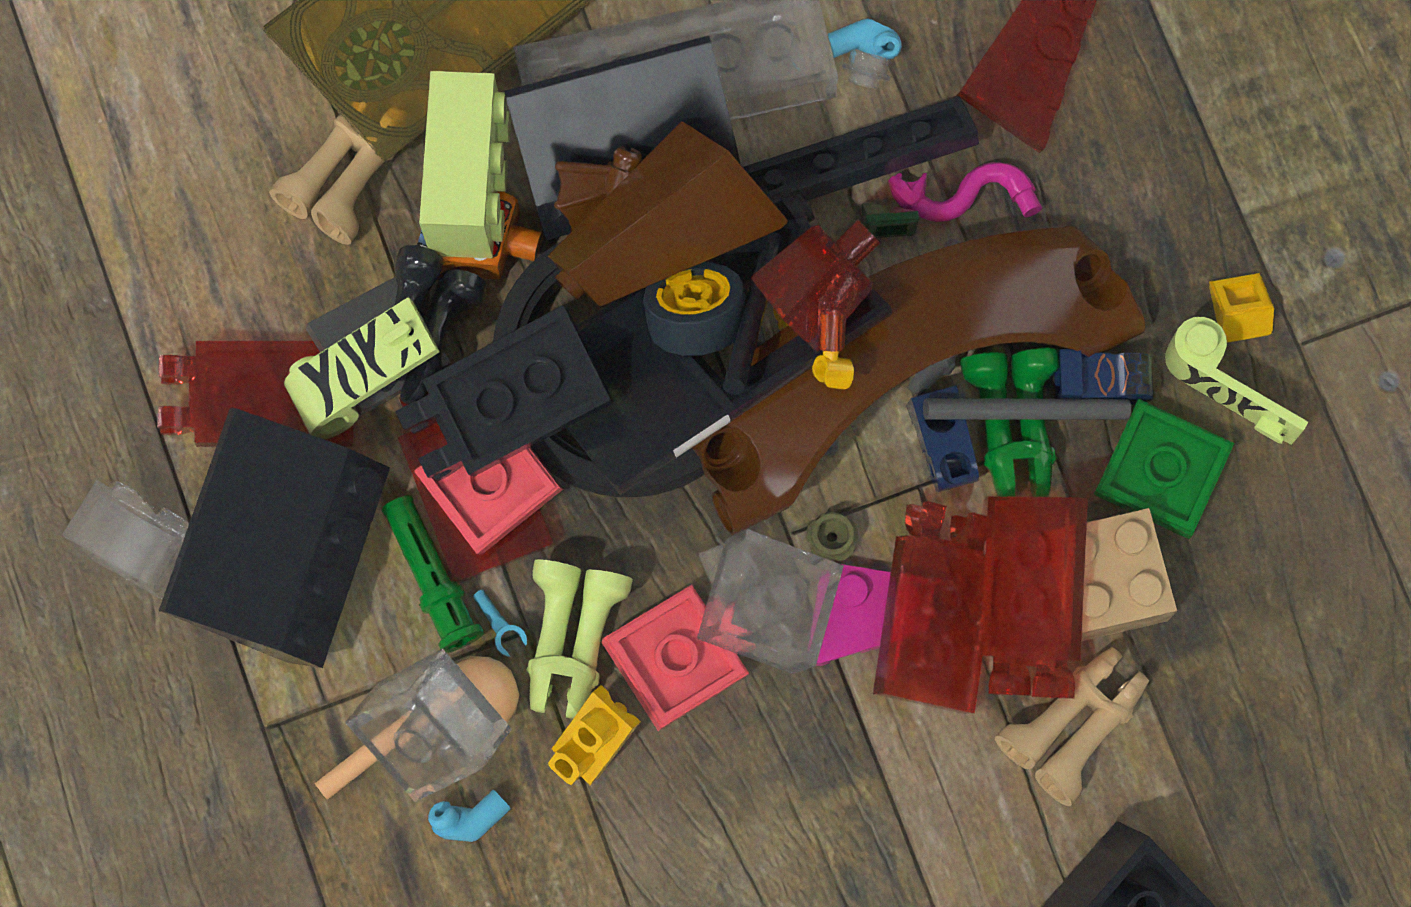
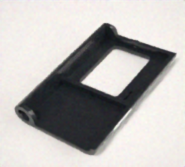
(676, 400)

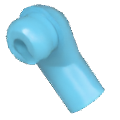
(866, 37)
(464, 822)

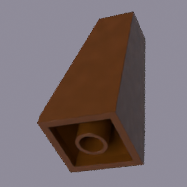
(664, 218)

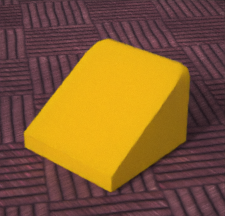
(1242, 307)

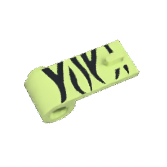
(1194, 359)
(356, 367)

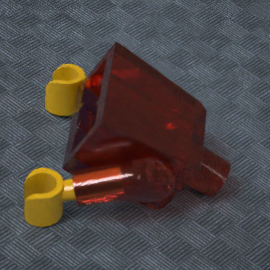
(816, 289)

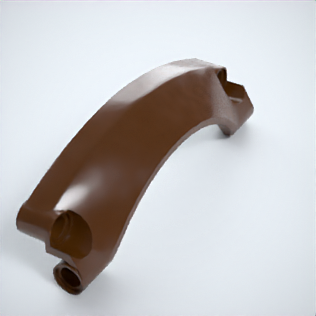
(943, 303)

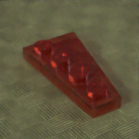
(1028, 66)

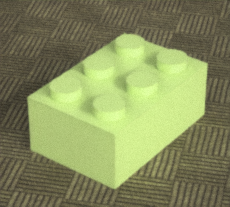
(464, 164)

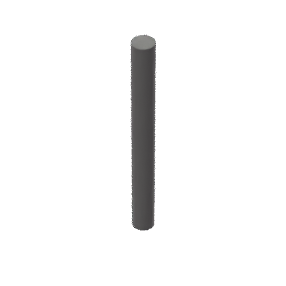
(1026, 409)

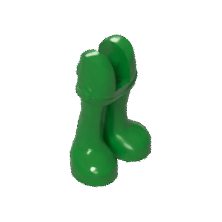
(1029, 372)

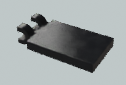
(508, 396)

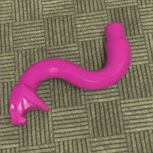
(1019, 186)

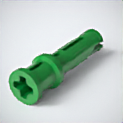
(440, 595)

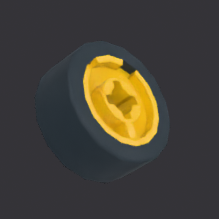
(695, 309)

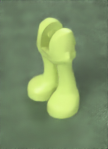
(560, 585)

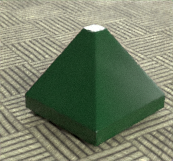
(889, 220)

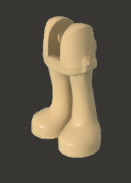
(334, 210)
(1062, 771)

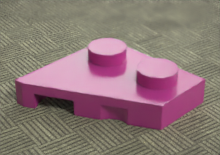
(855, 614)

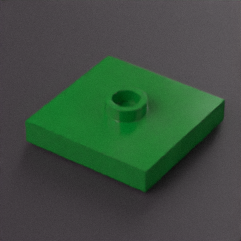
(1164, 468)

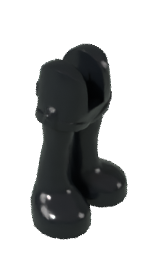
(451, 292)

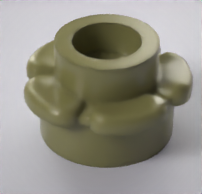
(832, 523)

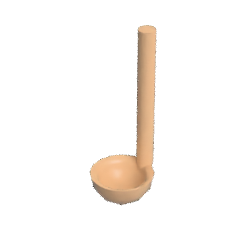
(488, 676)

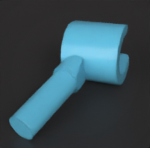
(497, 621)

